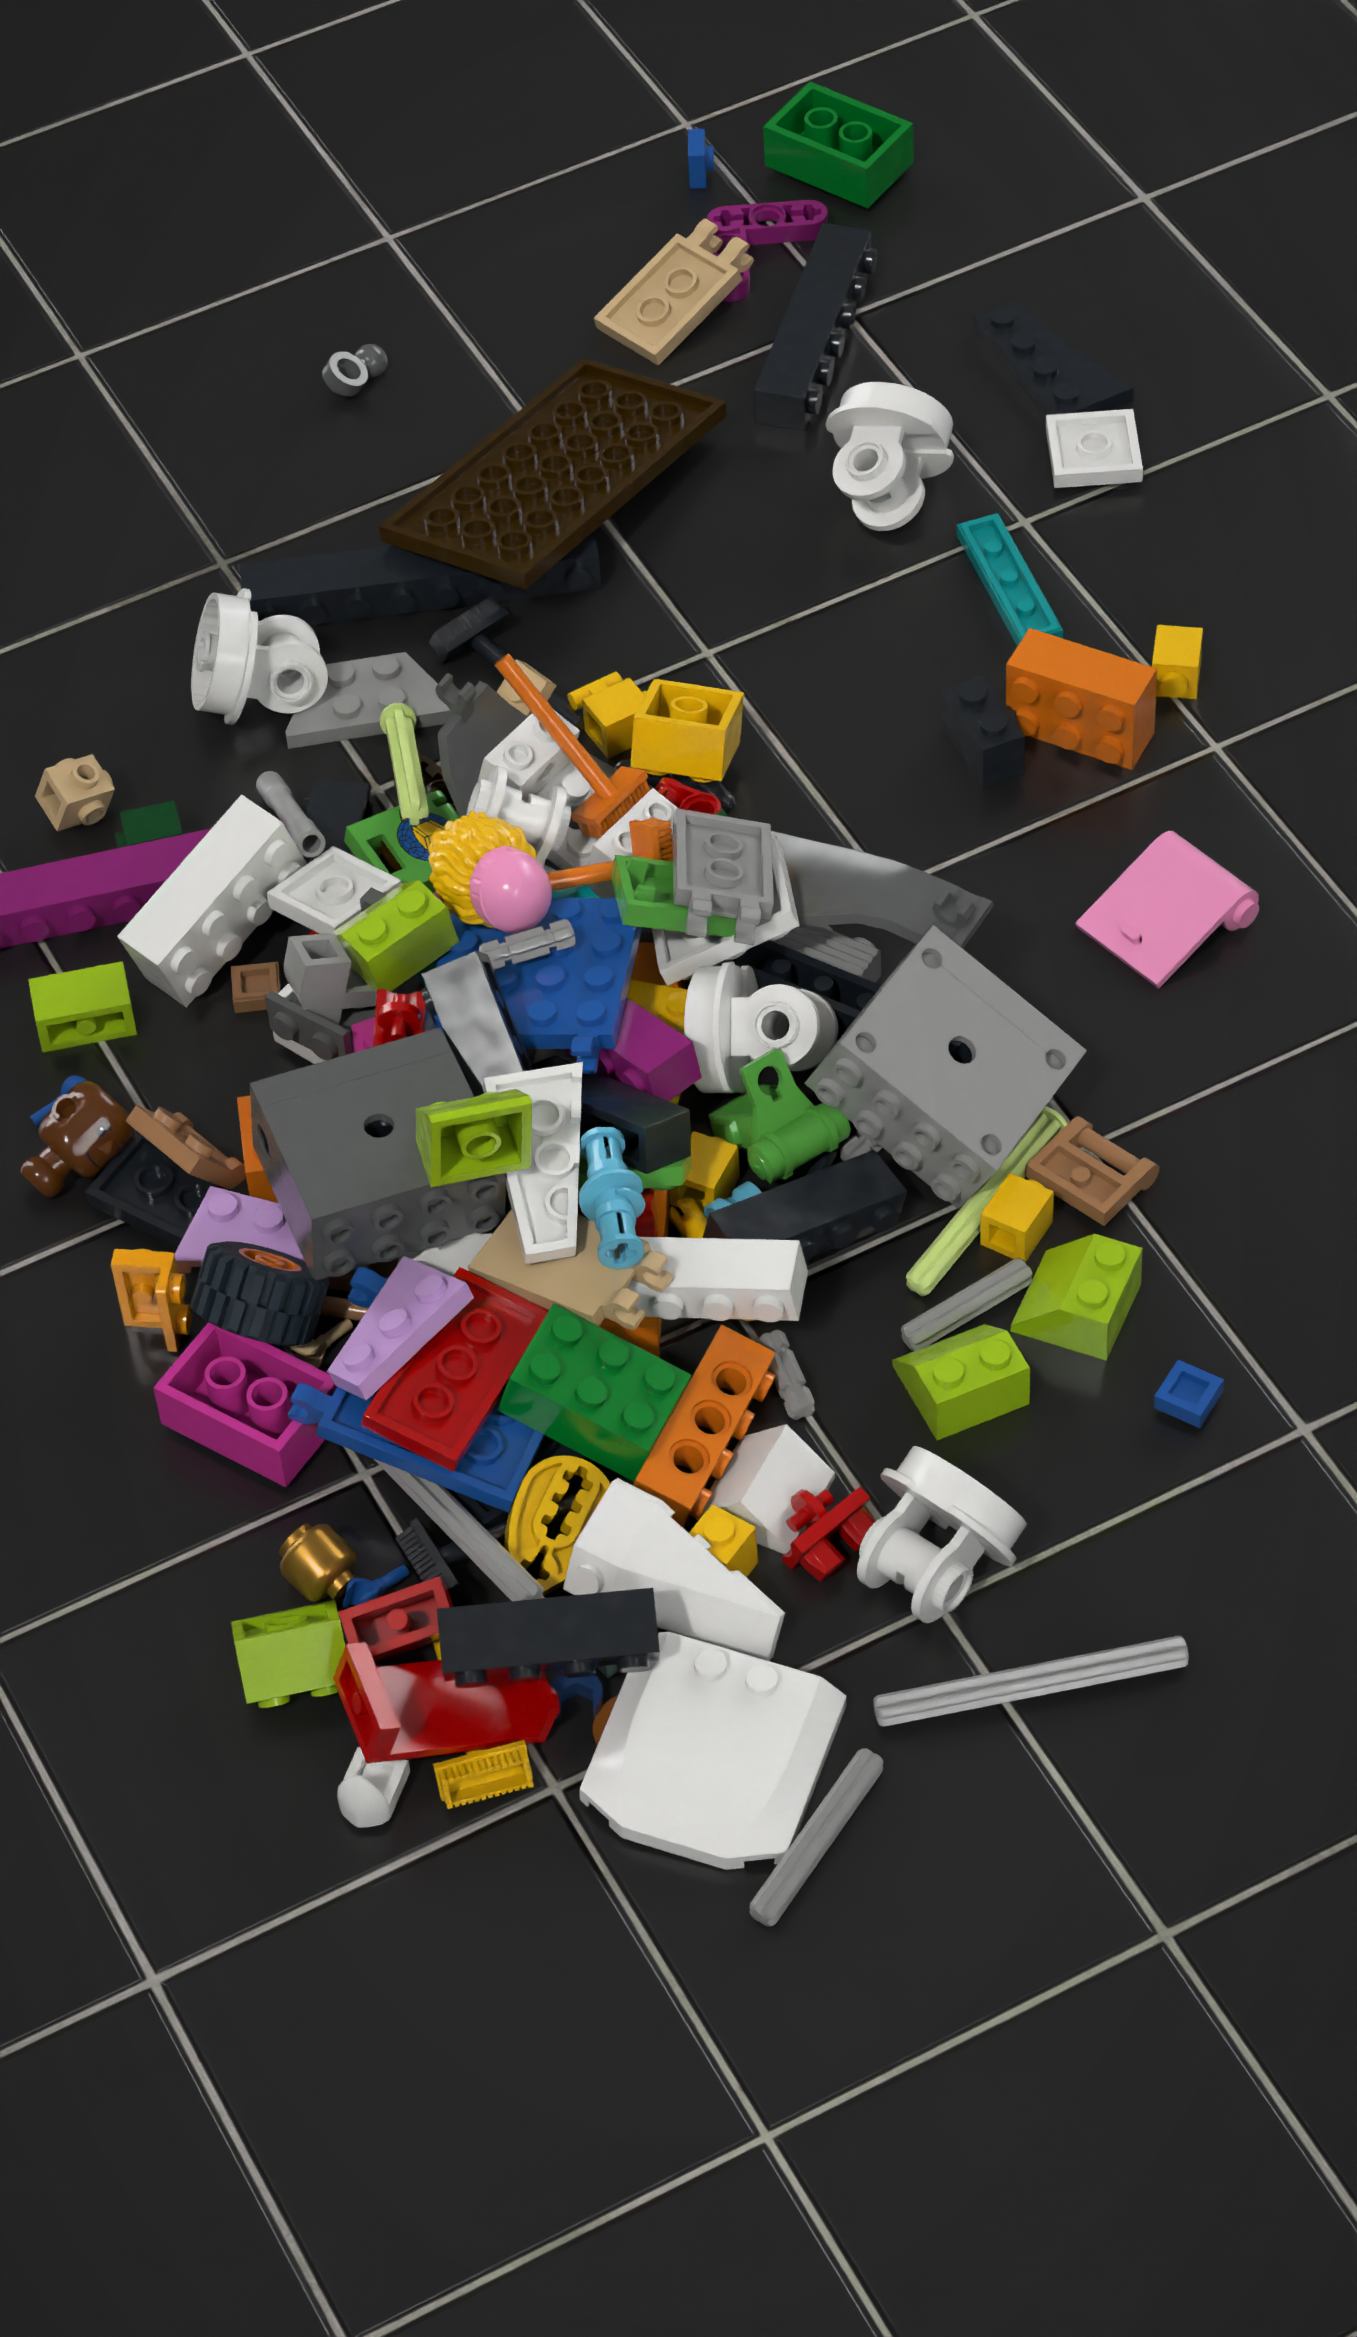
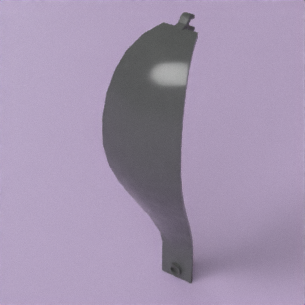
(826, 880)

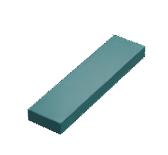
(1007, 577)

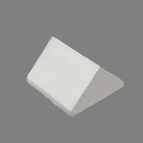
(764, 1477)

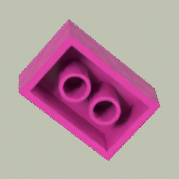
(237, 1402)

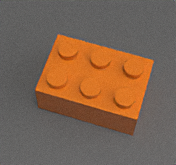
(1082, 698)

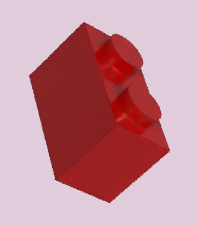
(397, 1620)

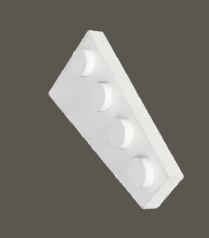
(547, 1193)

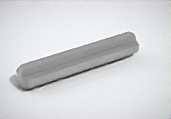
(966, 1304)

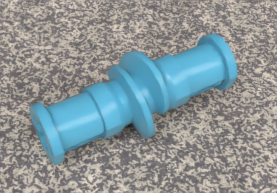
(611, 1198)

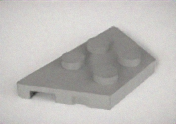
(358, 695)

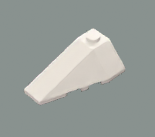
(639, 1546)

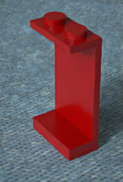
(415, 1714)

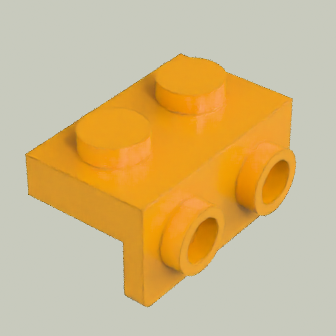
(152, 1293)

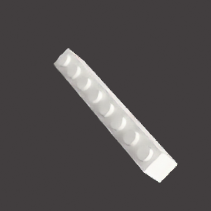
(710, 1276)

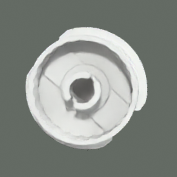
(887, 446)
(254, 659)
(541, 819)
(739, 1022)
(947, 1497)

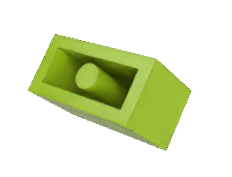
(82, 1006)

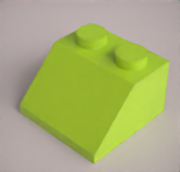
(398, 936)
(475, 1136)
(1081, 1295)
(966, 1379)
(289, 1653)

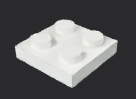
(1094, 448)
(328, 890)

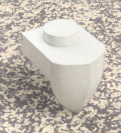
(371, 1790)

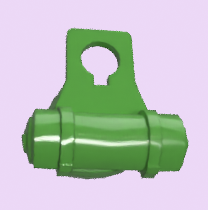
(777, 1122)

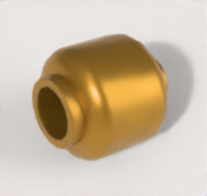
(317, 1562)

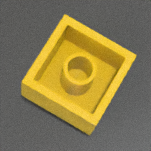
(687, 730)

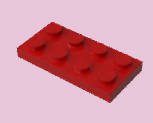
(457, 1376)

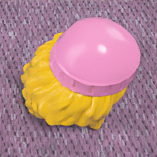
(489, 873)

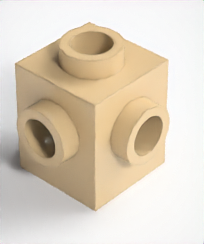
(75, 792)

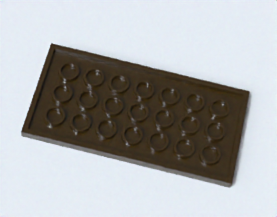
(553, 473)

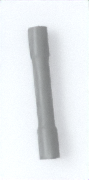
(301, 829)

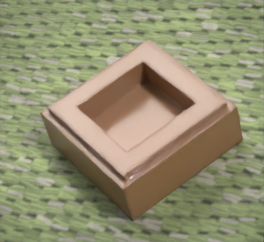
(252, 984)

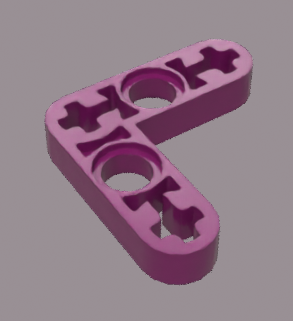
(805, 223)

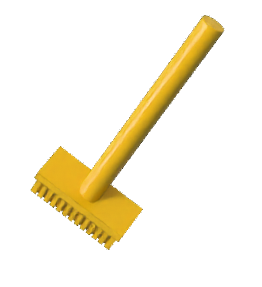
(482, 1771)

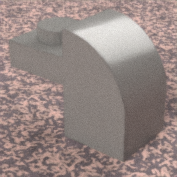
(324, 977)

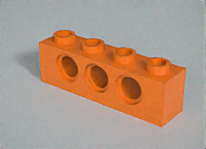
(730, 1364)

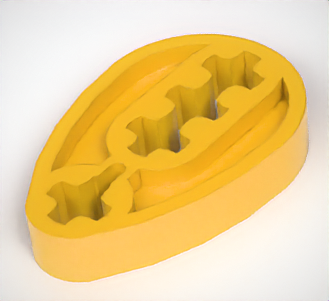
(533, 1504)

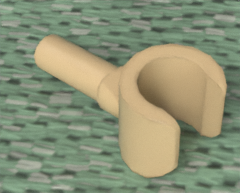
(315, 1351)

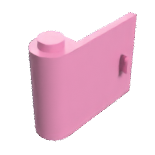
(1171, 904)

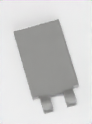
(722, 871)

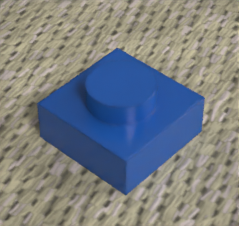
(699, 158)
(1188, 1393)

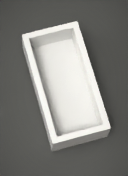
(212, 901)

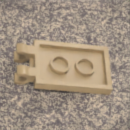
(674, 292)
(571, 1282)

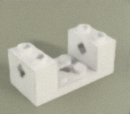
(539, 763)

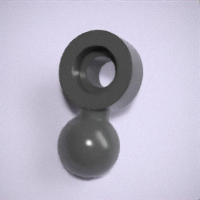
(348, 372)

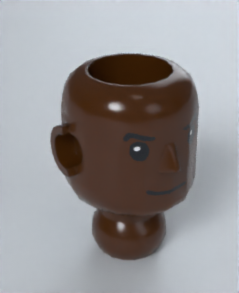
(79, 1135)

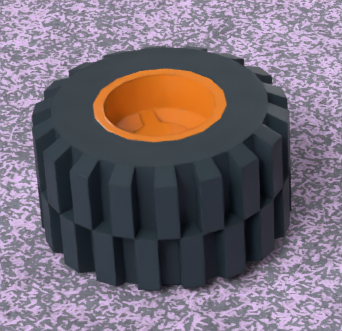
(258, 1293)

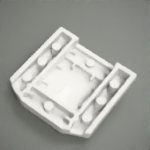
(713, 1753)

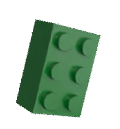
(838, 144)
(593, 1392)

